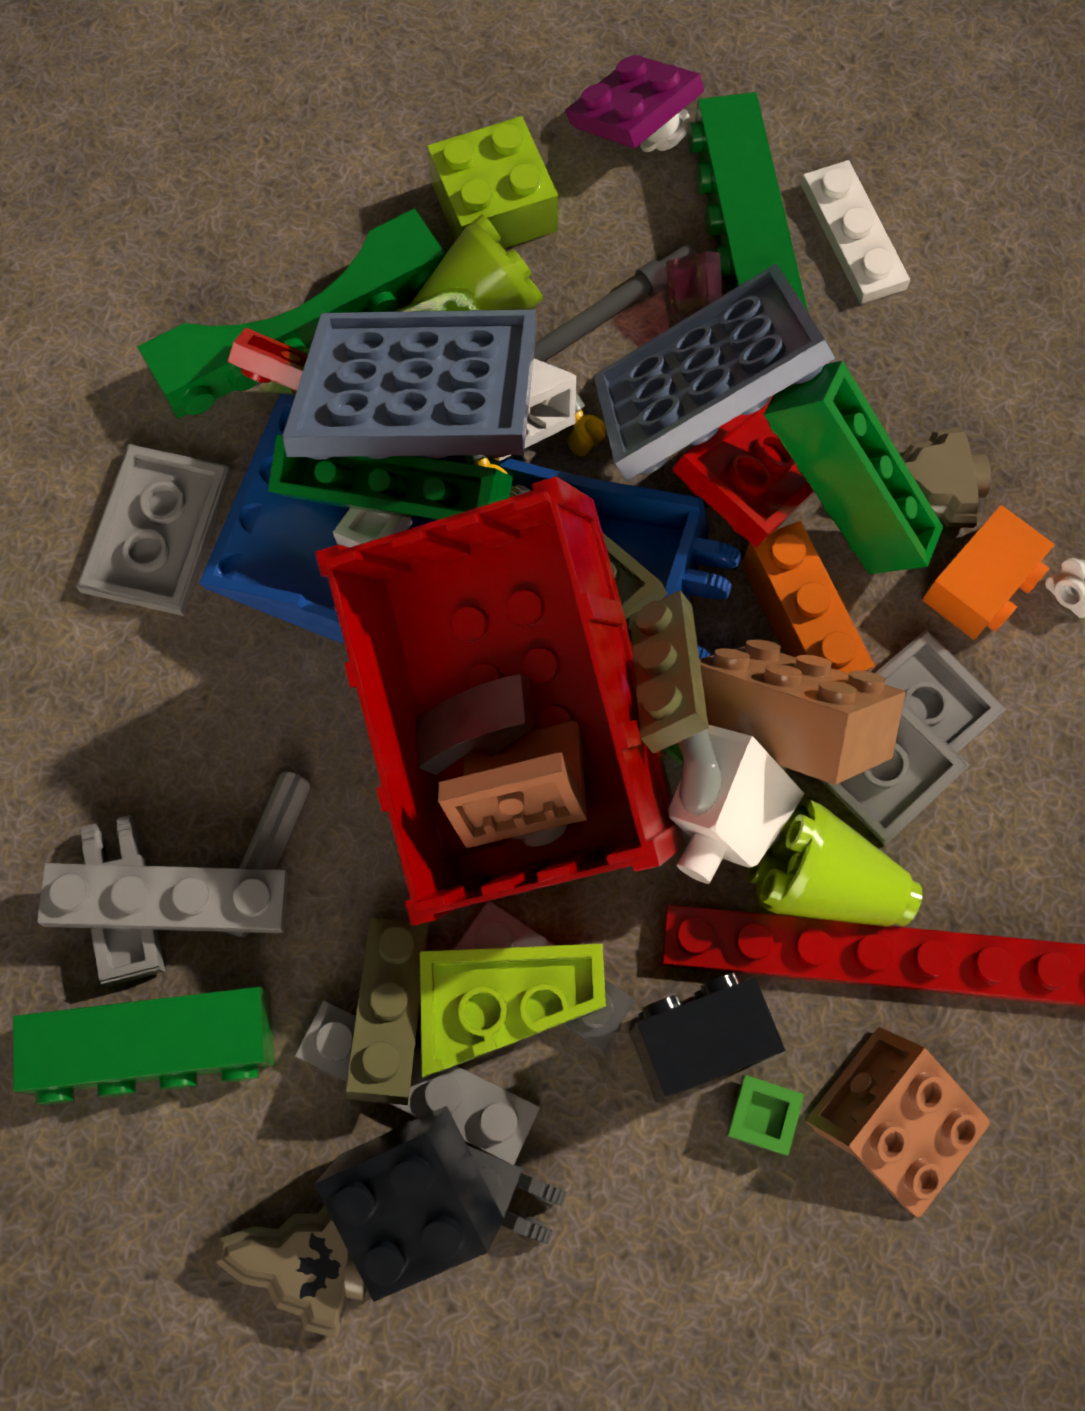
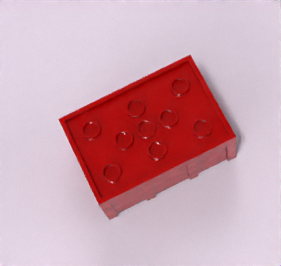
(486, 600)

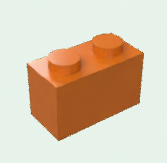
(988, 572)

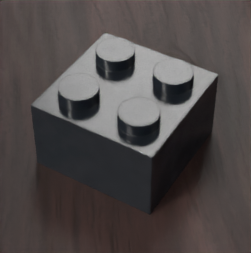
(706, 1037)
(410, 1204)

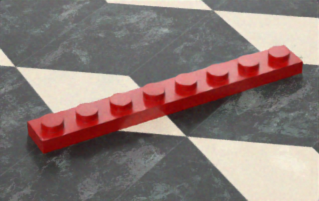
(874, 955)

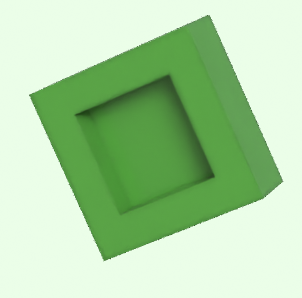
(765, 1115)

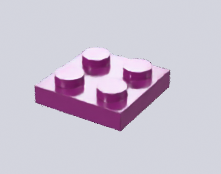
(634, 100)

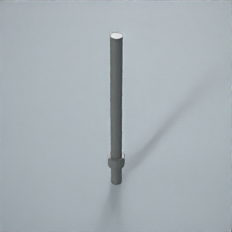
(648, 280)

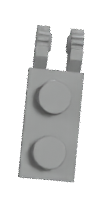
(121, 953)

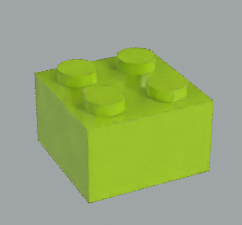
(495, 175)

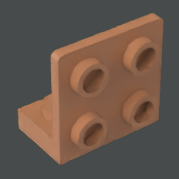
(519, 790)
(900, 1118)

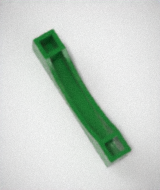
(386, 273)

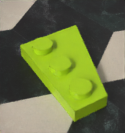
(502, 995)

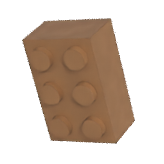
(803, 709)

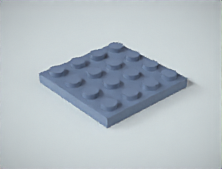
(708, 371)
(415, 385)

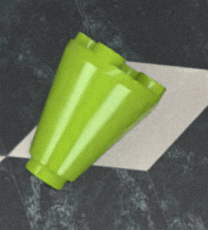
(485, 269)
(832, 874)

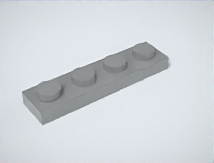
(163, 898)
(482, 1111)

